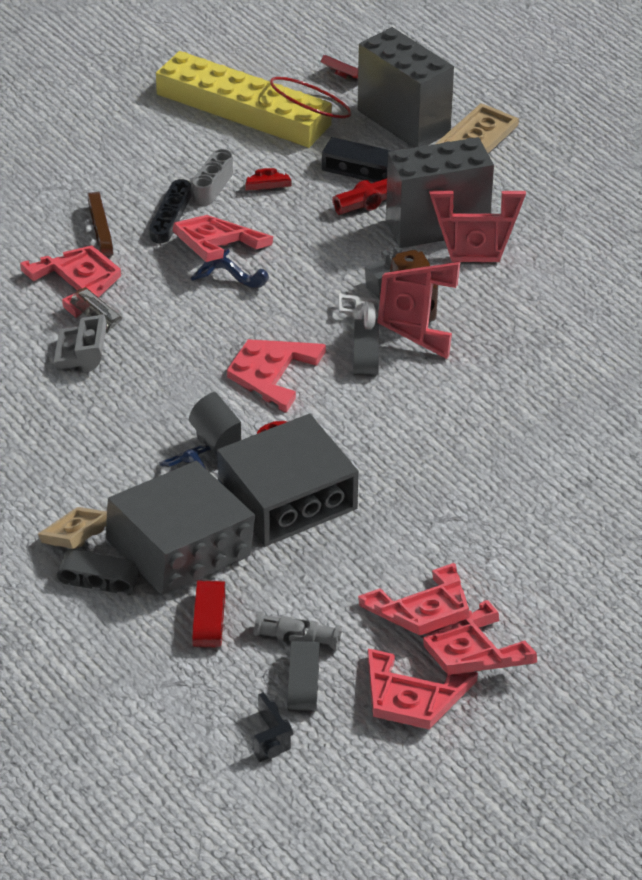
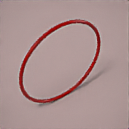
(305, 106)

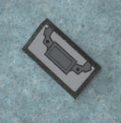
(92, 305)

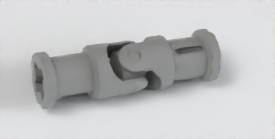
(294, 630)

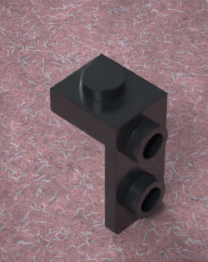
(277, 738)

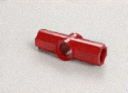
(363, 195)

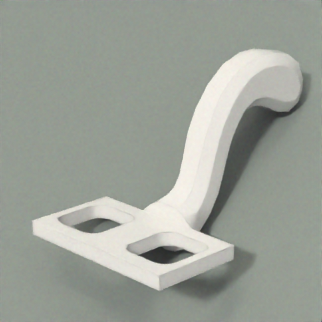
(363, 309)

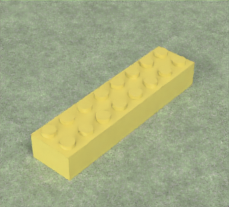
(242, 98)

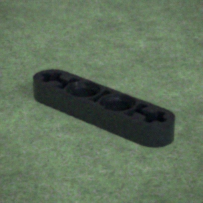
(167, 210)

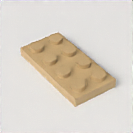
(484, 123)

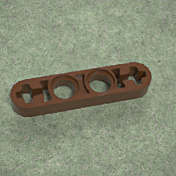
(100, 223)

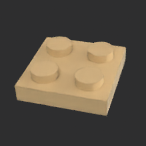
(74, 528)

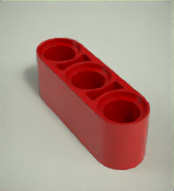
(209, 614)

